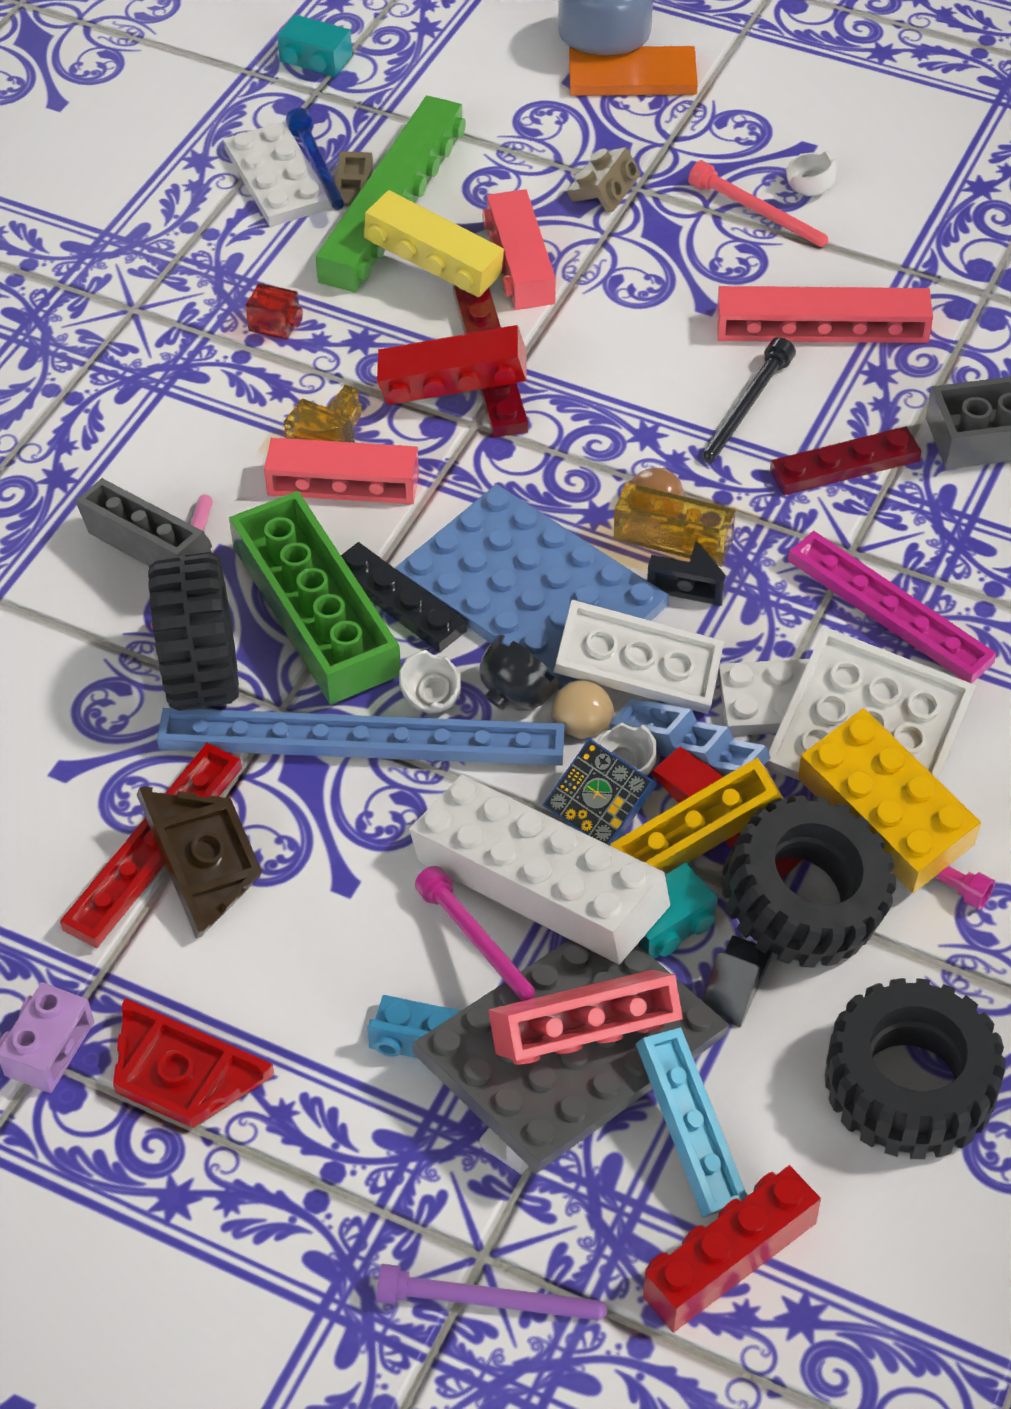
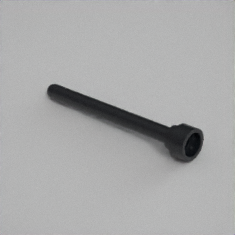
(777, 356)

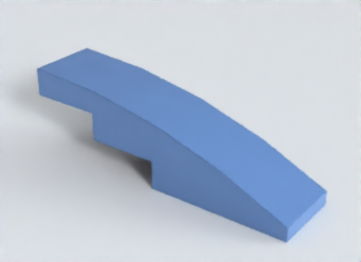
(678, 727)

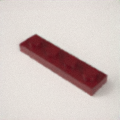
(845, 460)

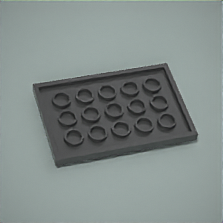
(562, 1097)

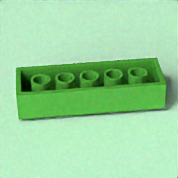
(315, 597)

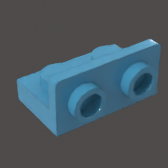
(403, 1022)

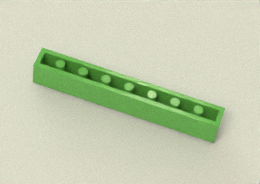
(405, 170)

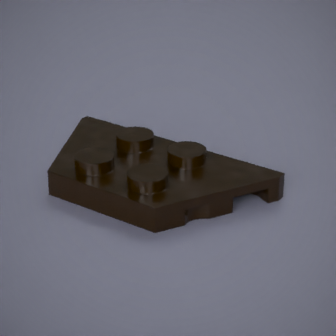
(202, 852)

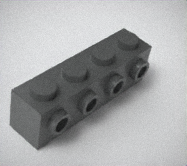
(137, 525)

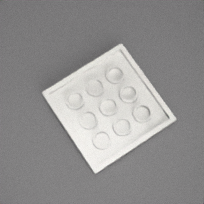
(907, 698)

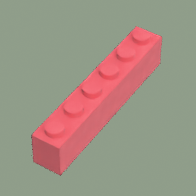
(824, 314)

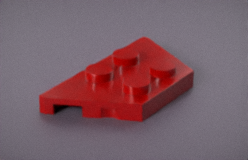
(180, 1068)

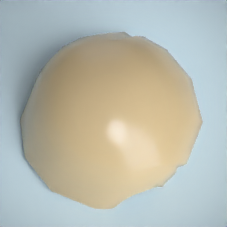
(583, 709)

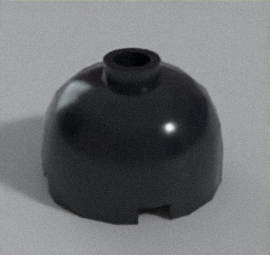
(514, 676)

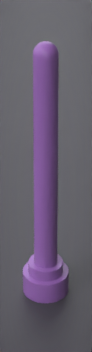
(398, 1284)

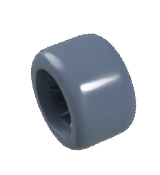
(605, 25)

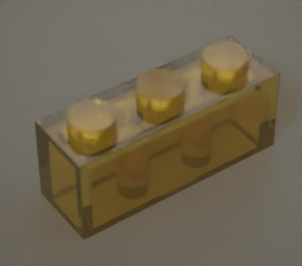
(673, 522)

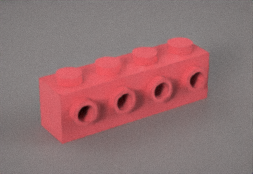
(585, 1015)

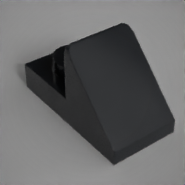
(691, 580)
(736, 979)

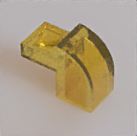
(324, 423)

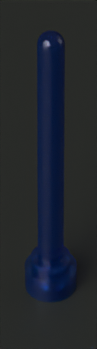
(301, 125)

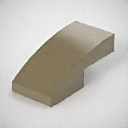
(353, 173)

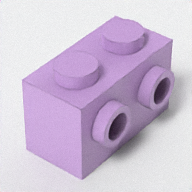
(45, 1037)

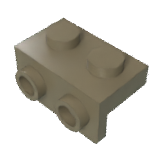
(605, 177)

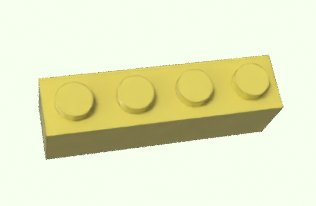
(433, 243)

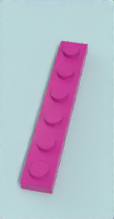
(892, 607)

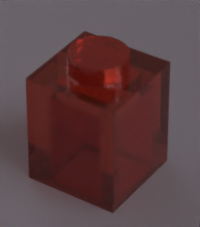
(273, 311)

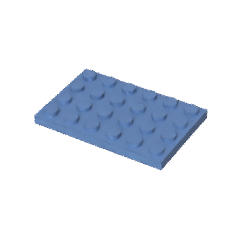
(517, 573)

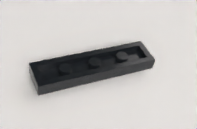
(404, 599)

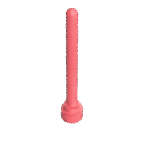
(705, 177)

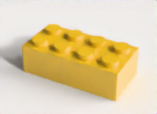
(895, 793)

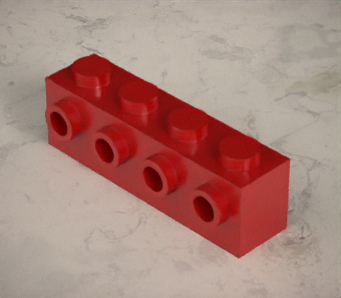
(452, 365)
(730, 1247)

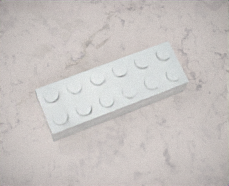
(541, 868)

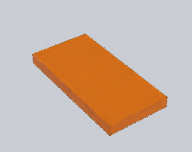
(639, 72)

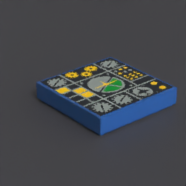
(599, 793)

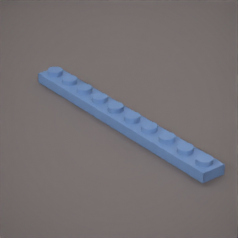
(363, 736)

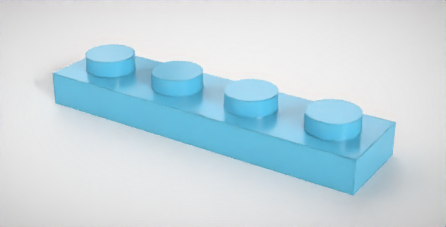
(691, 1120)

